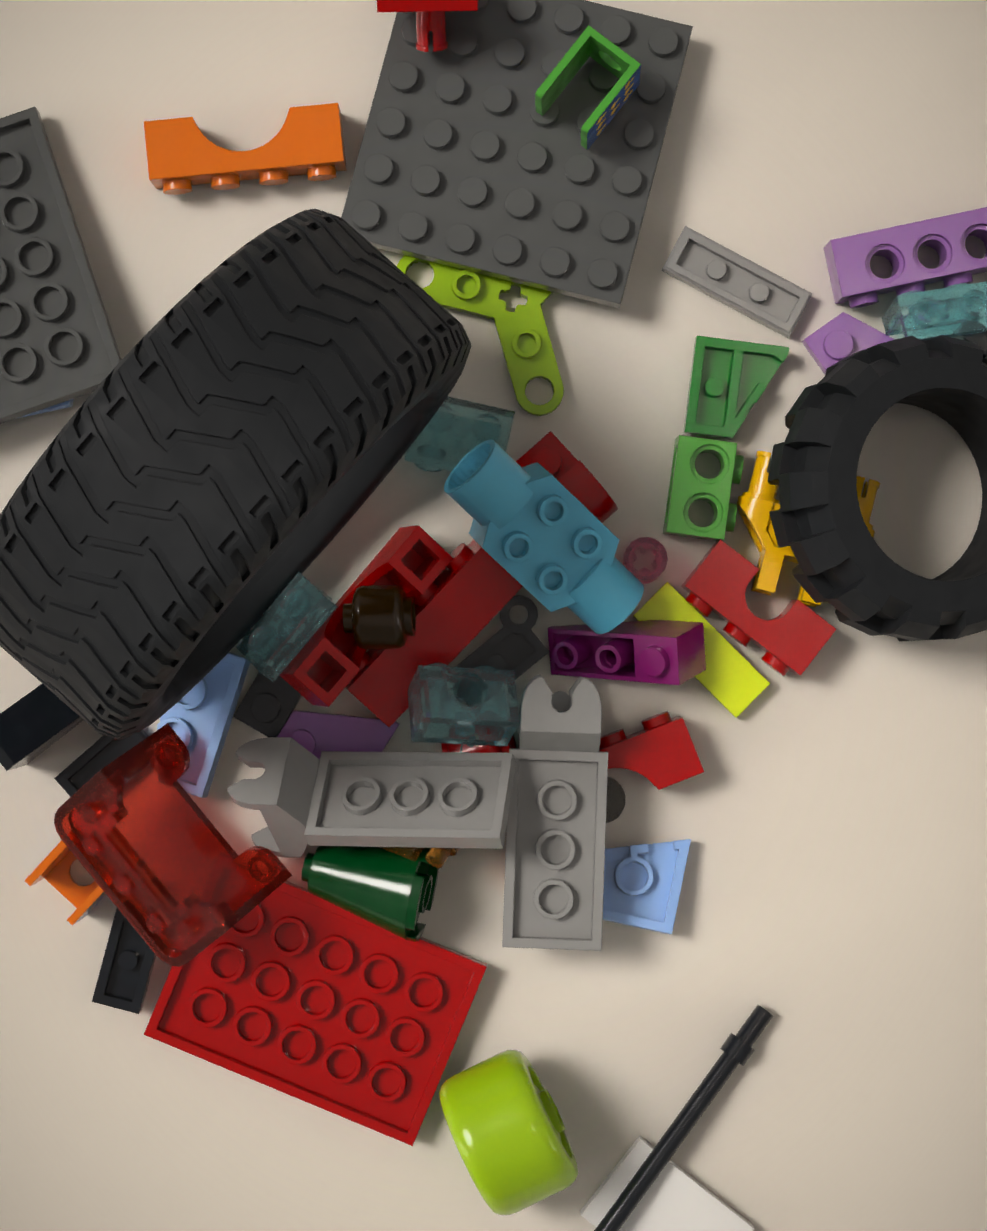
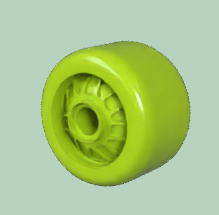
(508, 1132)

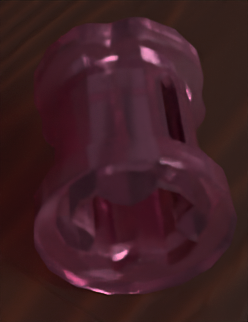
(644, 545)

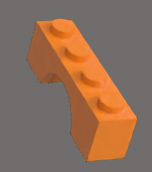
(306, 144)

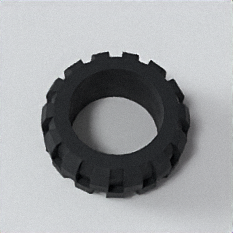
(820, 498)

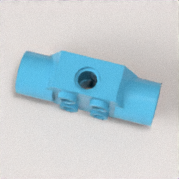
(544, 537)

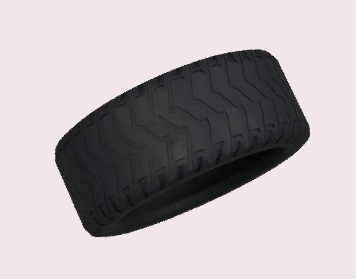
(217, 467)

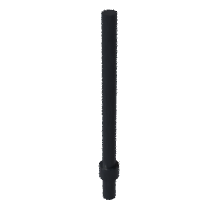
(735, 1051)

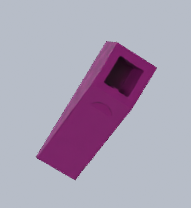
(632, 651)

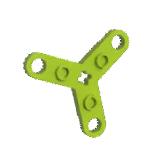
(520, 333)

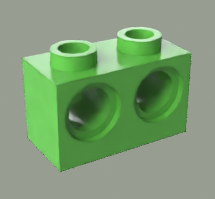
(689, 486)

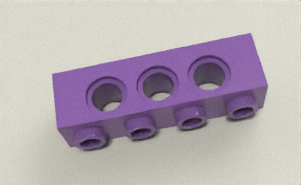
(850, 257)

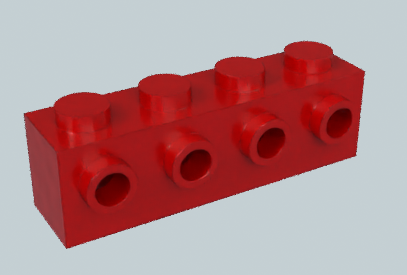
(446, 621)

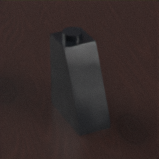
(33, 726)

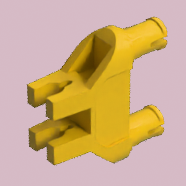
(754, 512)

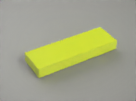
(727, 672)

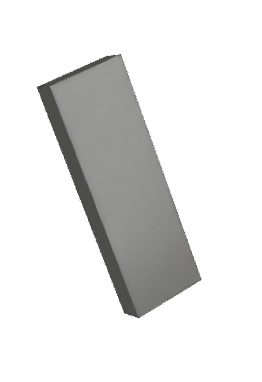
(737, 282)

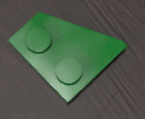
(727, 383)

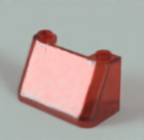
(162, 853)

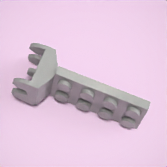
(375, 797)
(556, 822)

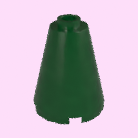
(374, 885)

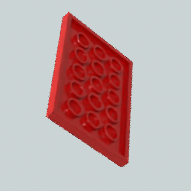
(323, 1009)

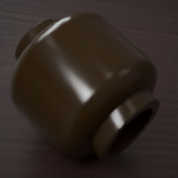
(380, 617)

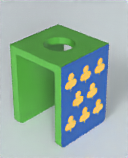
(600, 49)

